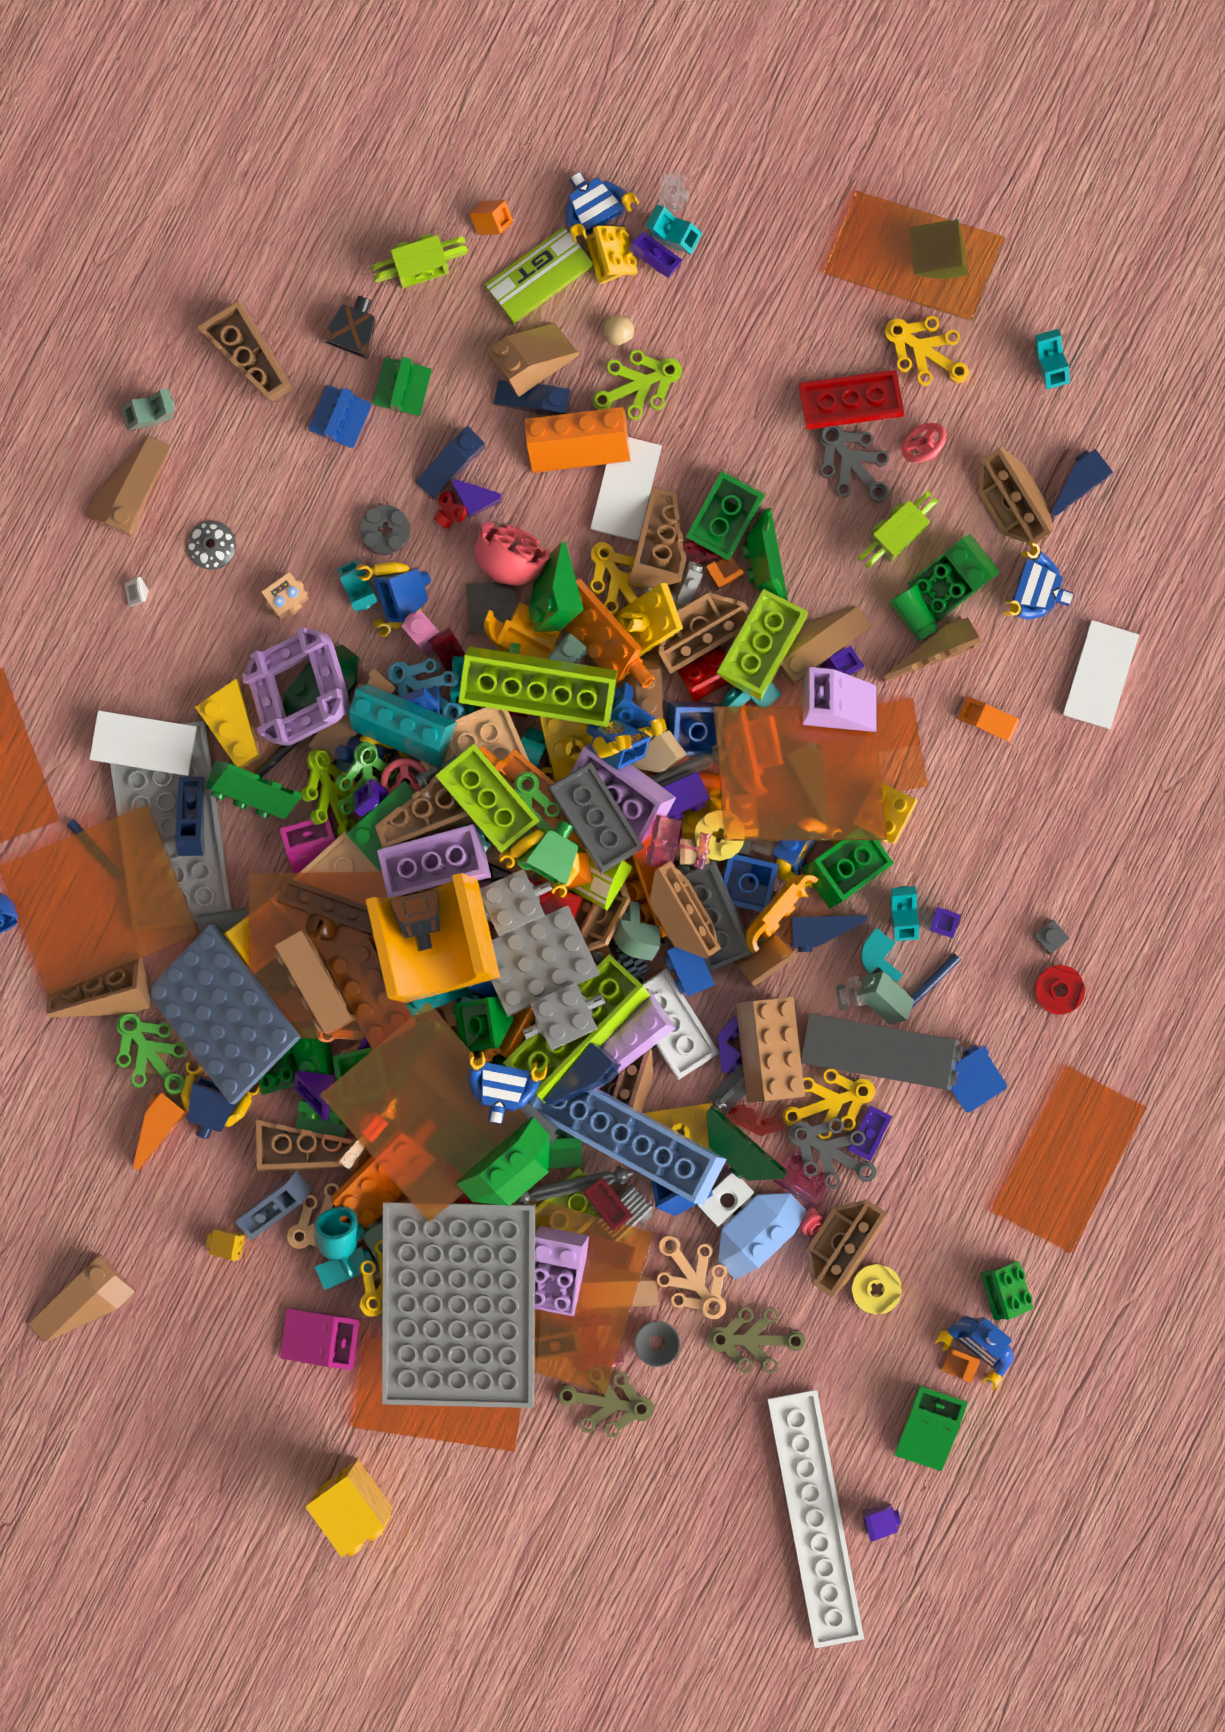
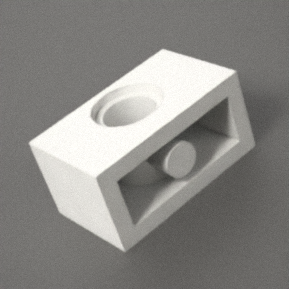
(730, 1184)

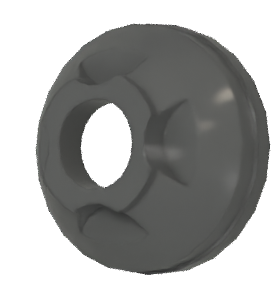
(660, 1357)

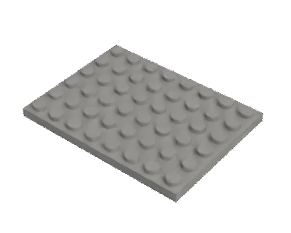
(459, 1305)

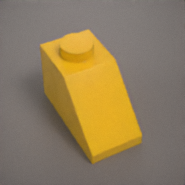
(225, 1244)

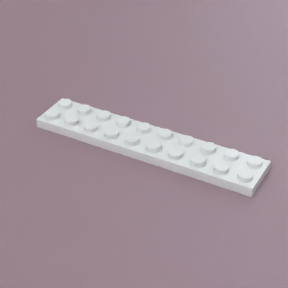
(815, 1518)

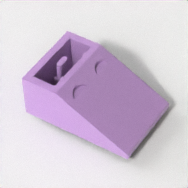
(838, 700)
(558, 1269)

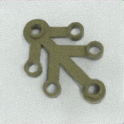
(752, 1339)
(610, 1404)

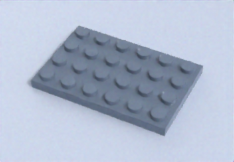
(223, 1014)

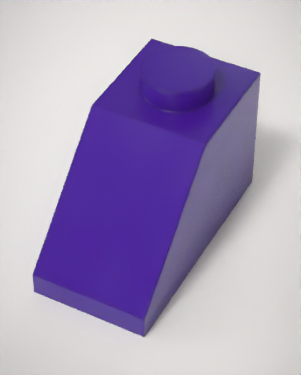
(881, 1521)

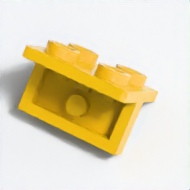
(610, 253)
(897, 810)

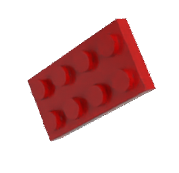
(851, 399)

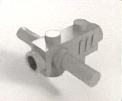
(687, 587)

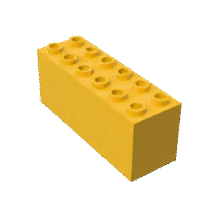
(350, 1509)

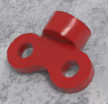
(449, 510)

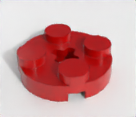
(1047, 996)

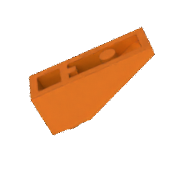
(157, 1124)

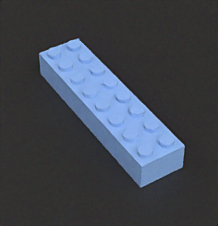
(637, 1142)

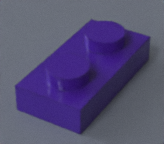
(655, 254)
(873, 1126)

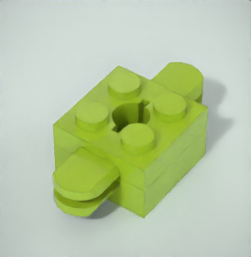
(419, 260)
(899, 531)

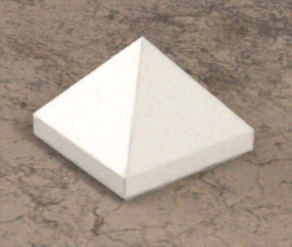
(136, 591)

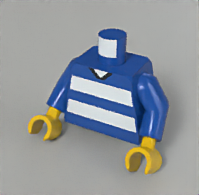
(594, 204)
(1037, 587)
(502, 1086)
(983, 1340)

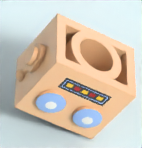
(285, 596)

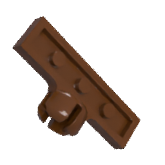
(324, 909)

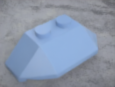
(758, 1231)

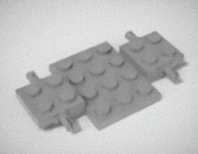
(540, 960)

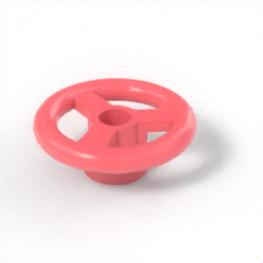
(925, 445)
(403, 763)

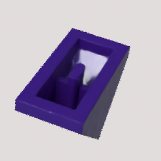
(476, 498)
(310, 1087)

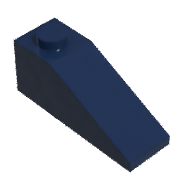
(539, 399)
(451, 462)
(1083, 477)
(190, 817)
(815, 931)
(590, 1071)

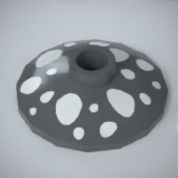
(213, 557)

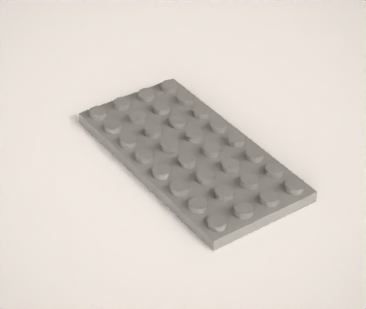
(200, 877)

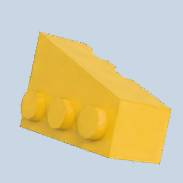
(230, 723)

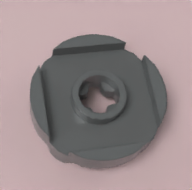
(376, 518)

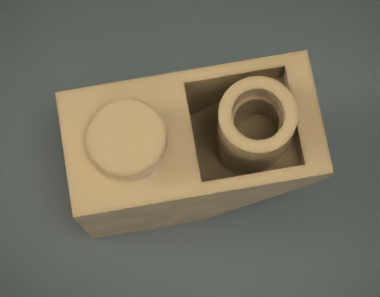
(661, 753)
(685, 856)

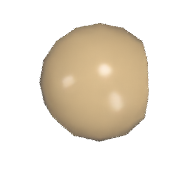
(618, 330)

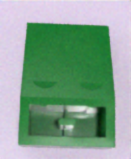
(954, 577)
(304, 1055)
(930, 1427)

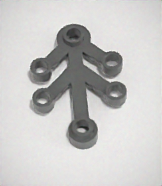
(851, 459)
(829, 1149)

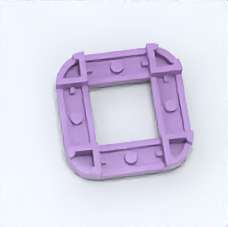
(329, 678)

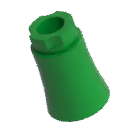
(914, 612)

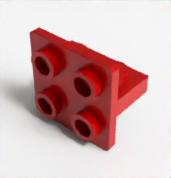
(701, 674)

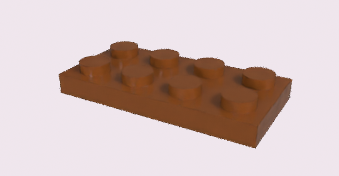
(363, 987)

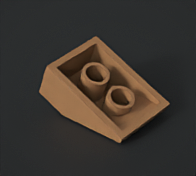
(531, 356)
(767, 960)

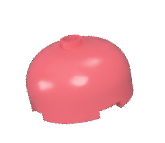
(508, 567)

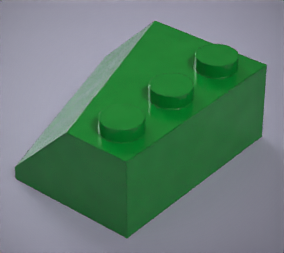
(251, 790)

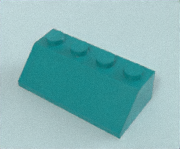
(401, 724)

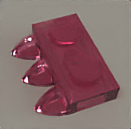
(807, 1188)

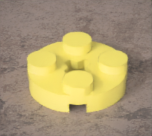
(718, 851)
(862, 1286)

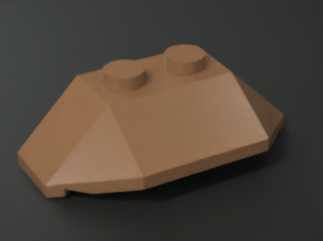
(1013, 498)
(705, 624)
(651, 697)
(682, 912)
(600, 924)
(633, 1082)
(843, 1244)

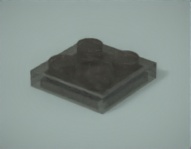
(489, 596)

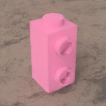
(420, 631)

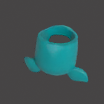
(335, 1238)

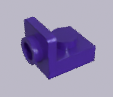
(844, 661)
(369, 796)

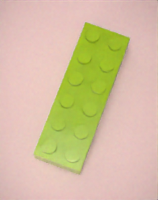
(538, 686)
(622, 998)

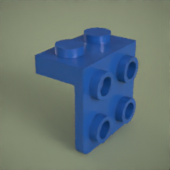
(628, 711)
(977, 1079)

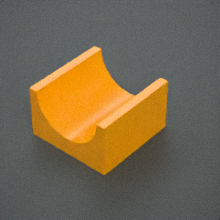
(460, 950)

